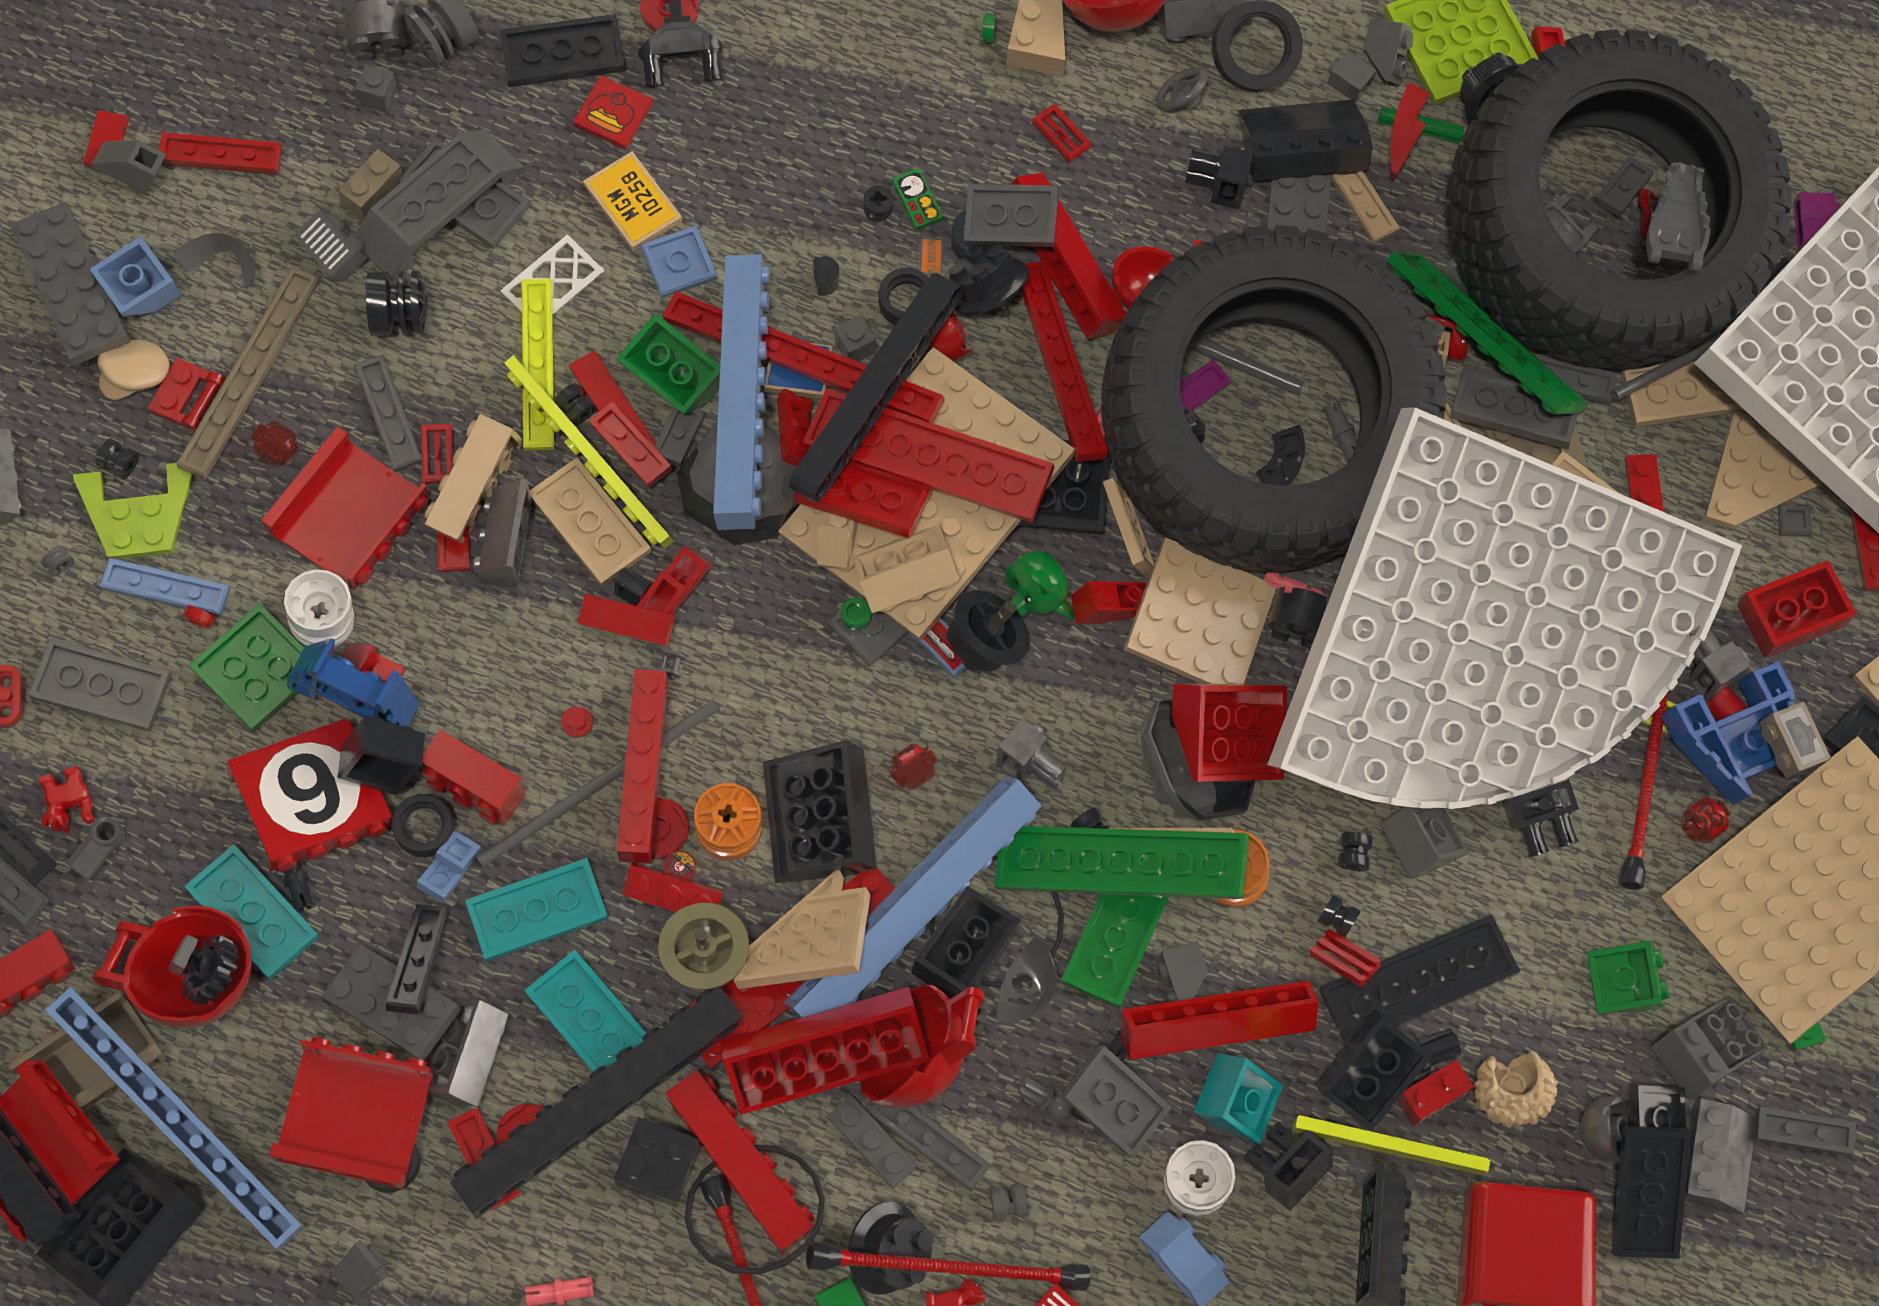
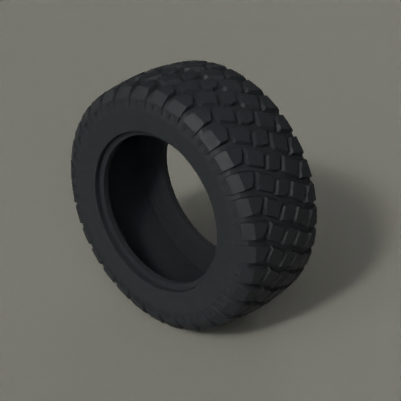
(1684, 113)
(1271, 277)

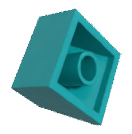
(1238, 1097)

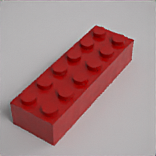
(824, 1050)

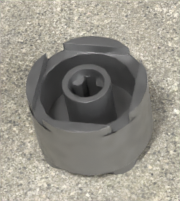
(374, 29)

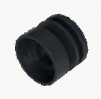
(395, 303)

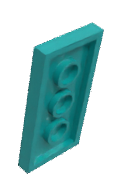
(536, 909)
(268, 921)
(585, 1012)

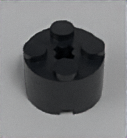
(1297, 615)

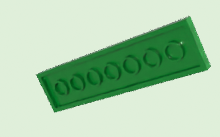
(1491, 339)
(1125, 862)

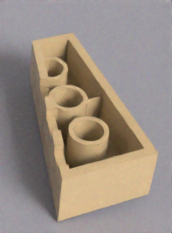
(1038, 37)
(472, 477)

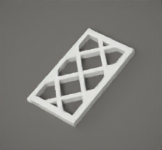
(550, 257)

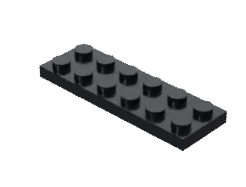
(1423, 978)

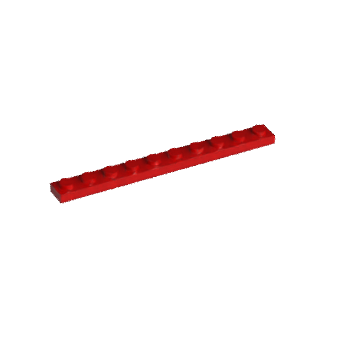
(801, 357)

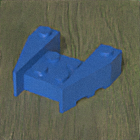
(340, 683)
(1732, 747)

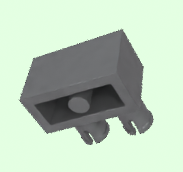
(1717, 666)
(1026, 754)

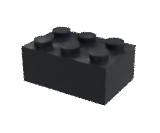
(965, 944)

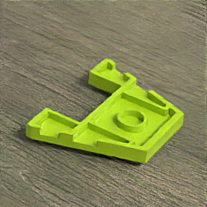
(139, 523)

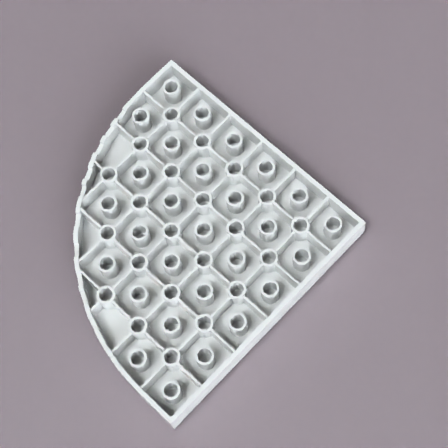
(1810, 354)
(1493, 625)

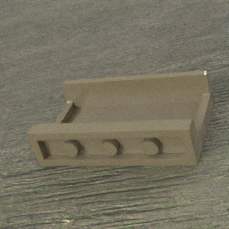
(77, 1070)

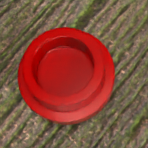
(576, 722)

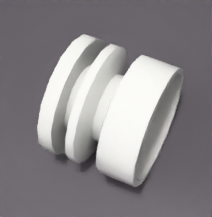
(317, 593)
(1212, 1164)

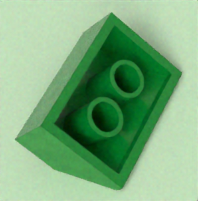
(671, 365)

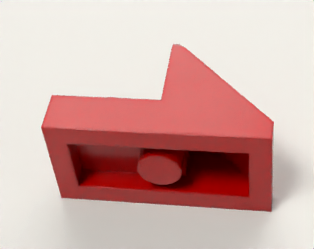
(366, 659)

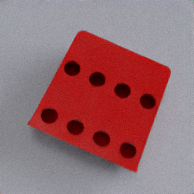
(1527, 1247)

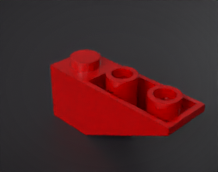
(1107, 601)

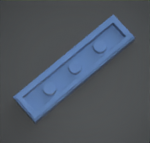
(164, 586)

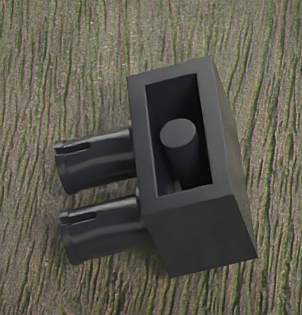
(1223, 173)
(1548, 803)
(1297, 1170)

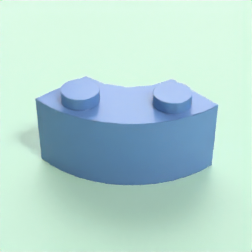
(1184, 1259)

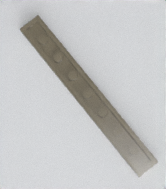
(248, 373)

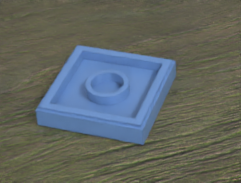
(679, 261)

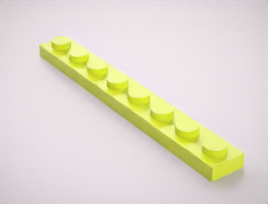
(595, 463)

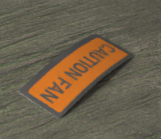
(930, 255)

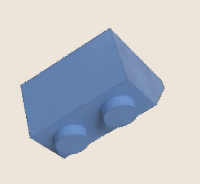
(135, 280)

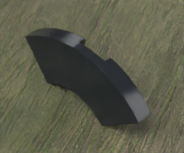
(1286, 457)

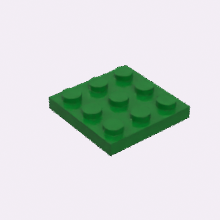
(251, 667)

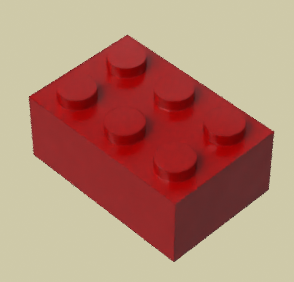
(1796, 609)
(472, 779)

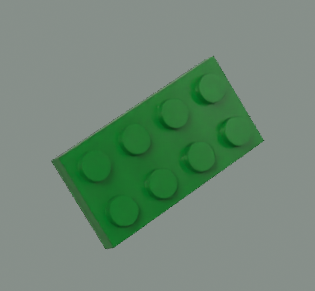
(1113, 945)

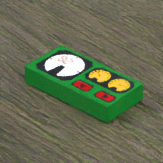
(917, 199)

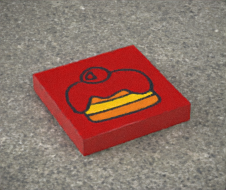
(613, 112)

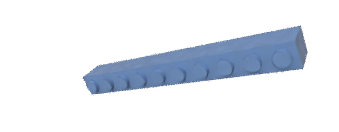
(740, 393)
(924, 894)
(174, 1118)

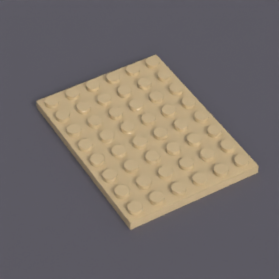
(968, 528)
(1796, 896)

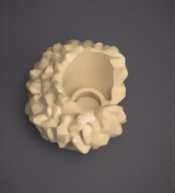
(1515, 1092)

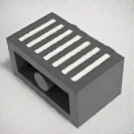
(331, 246)

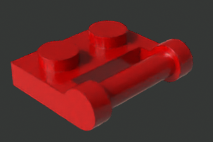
(179, 388)

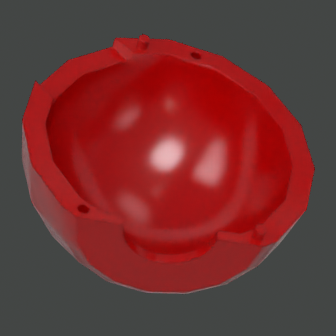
(1135, 270)

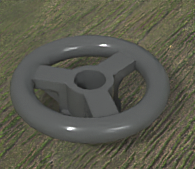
(1185, 93)

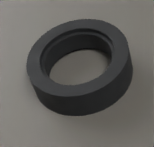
(1292, 45)

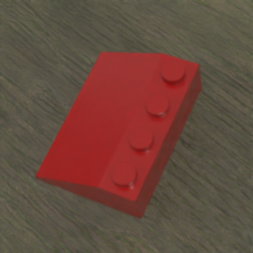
(1229, 729)

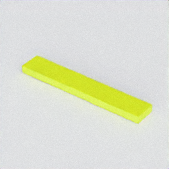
(537, 359)
(1392, 1145)

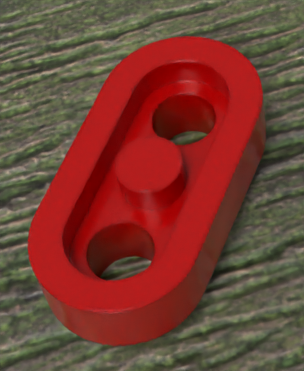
(11, 696)

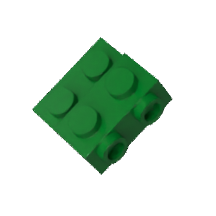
(1627, 978)

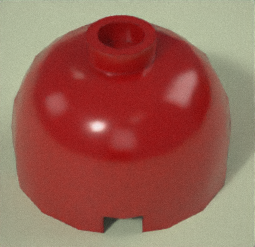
(950, 340)

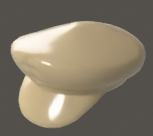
(131, 368)

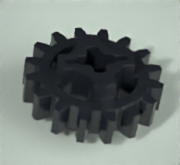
(209, 970)

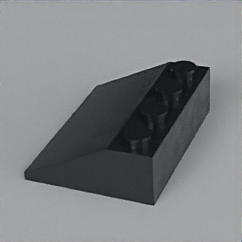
(1306, 139)
(1075, 498)
(819, 813)
(123, 1231)
(1382, 1238)

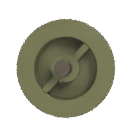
(703, 946)

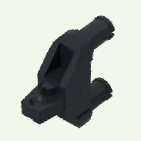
(680, 37)

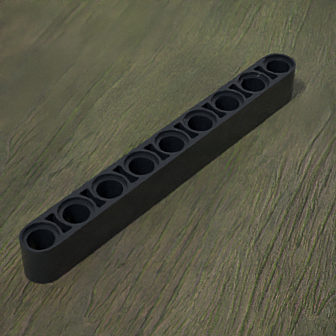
(875, 387)

